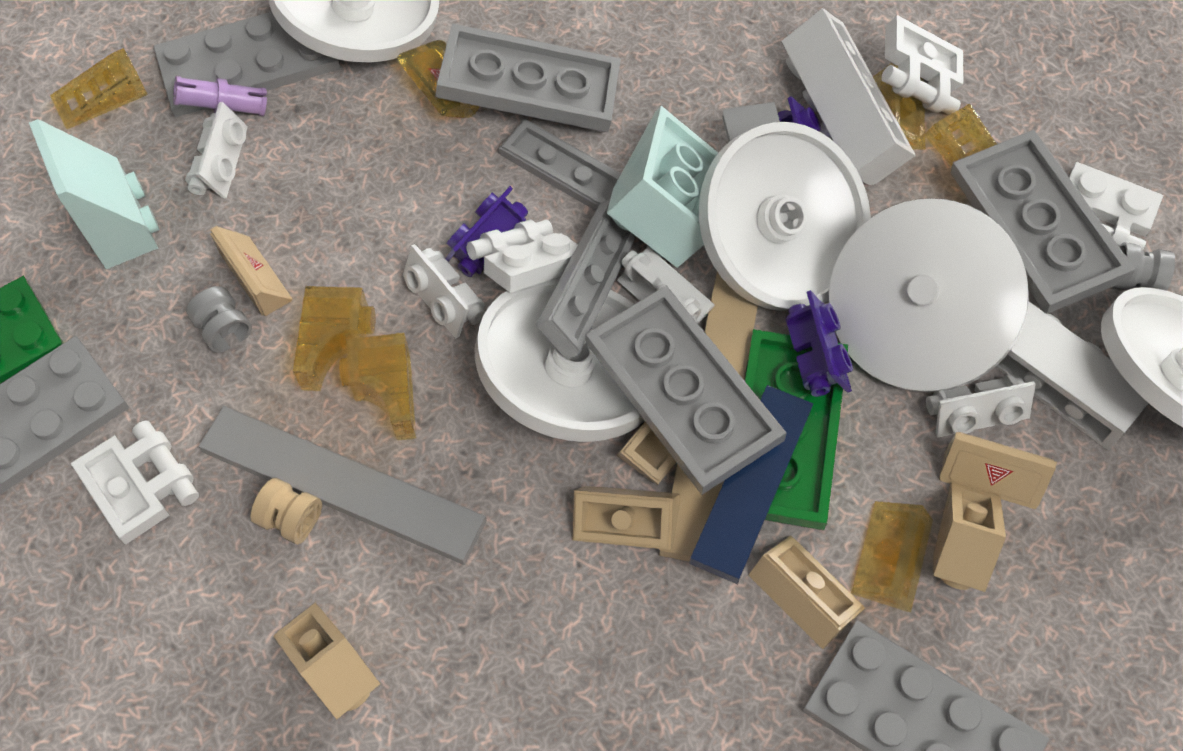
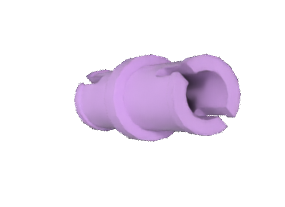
(209, 94)

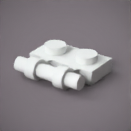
(923, 56)
(1117, 202)
(523, 255)
(121, 489)

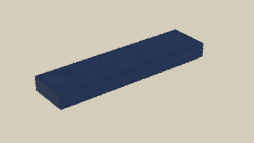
(749, 495)

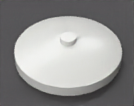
(357, 27)
(780, 213)
(929, 295)
(1146, 346)
(537, 383)

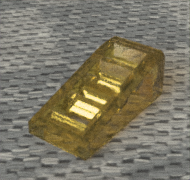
(116, 94)
(971, 126)

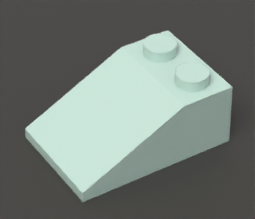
(662, 188)
(97, 195)

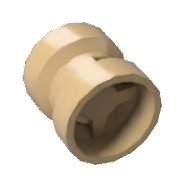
(286, 510)

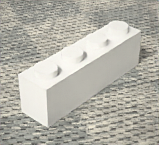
(846, 97)
(1073, 378)

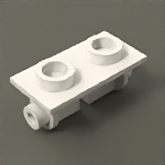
(221, 146)
(649, 273)
(431, 278)
(994, 403)

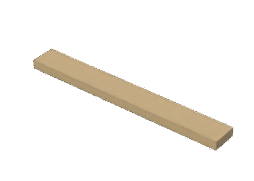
(730, 329)

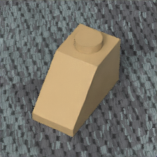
(969, 538)
(327, 661)

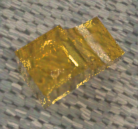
(325, 323)
(382, 374)

